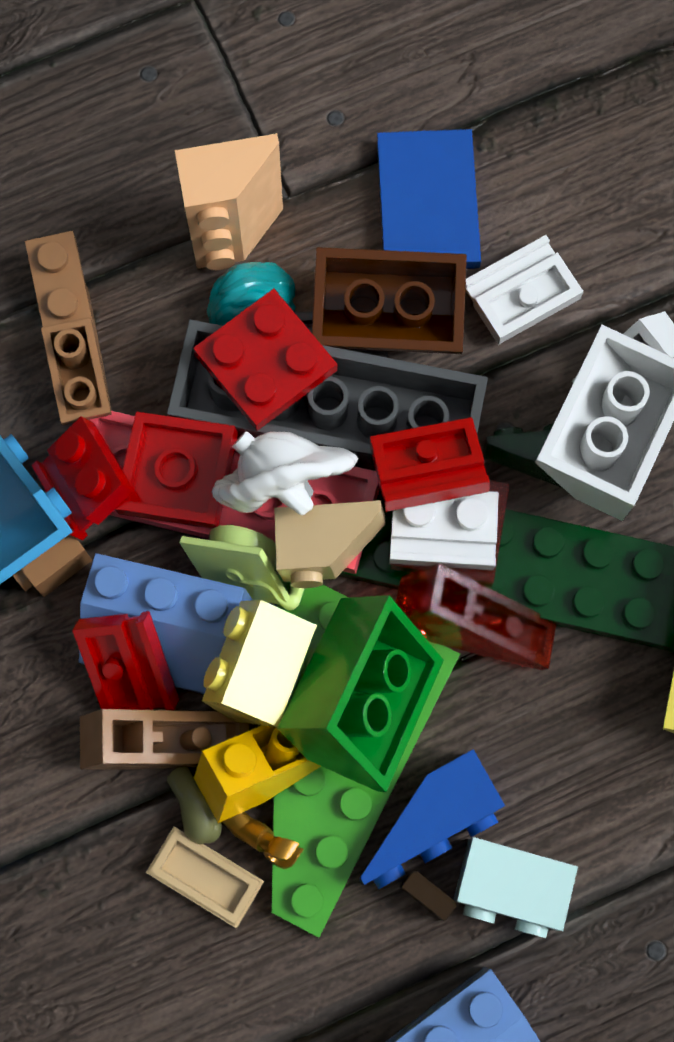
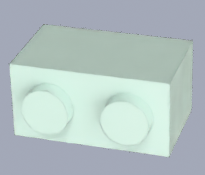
(516, 886)

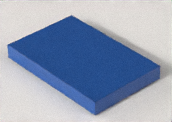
(429, 193)

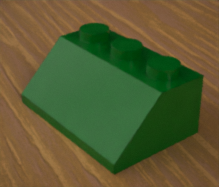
(362, 691)

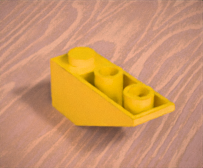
(249, 771)

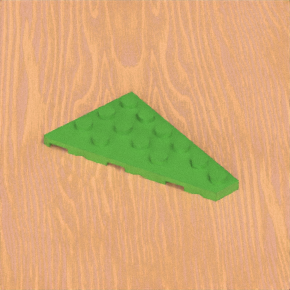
(326, 810)

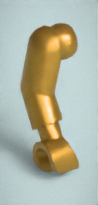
(278, 850)

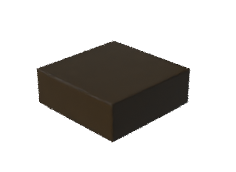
(428, 895)

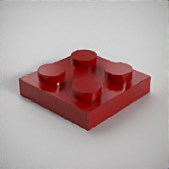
(265, 359)
(175, 469)

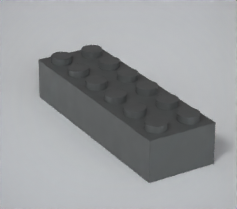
(358, 401)

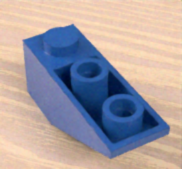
(443, 805)

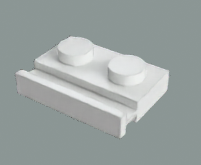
(522, 289)
(447, 532)

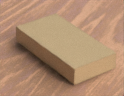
(205, 877)

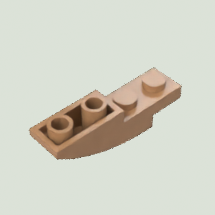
(68, 328)

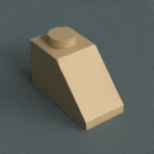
(323, 540)

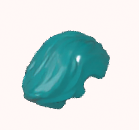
(244, 286)

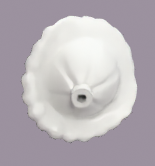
(279, 468)

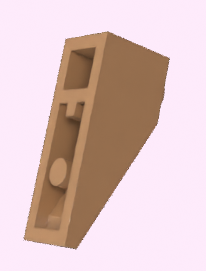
(151, 738)

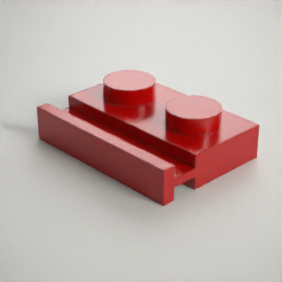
(429, 464)
(84, 476)
(126, 662)

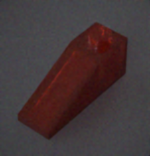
(474, 618)

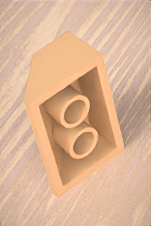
(230, 197)

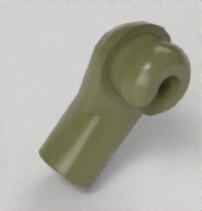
(196, 815)

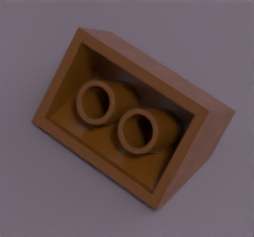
(389, 300)

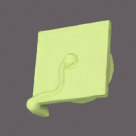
(243, 560)

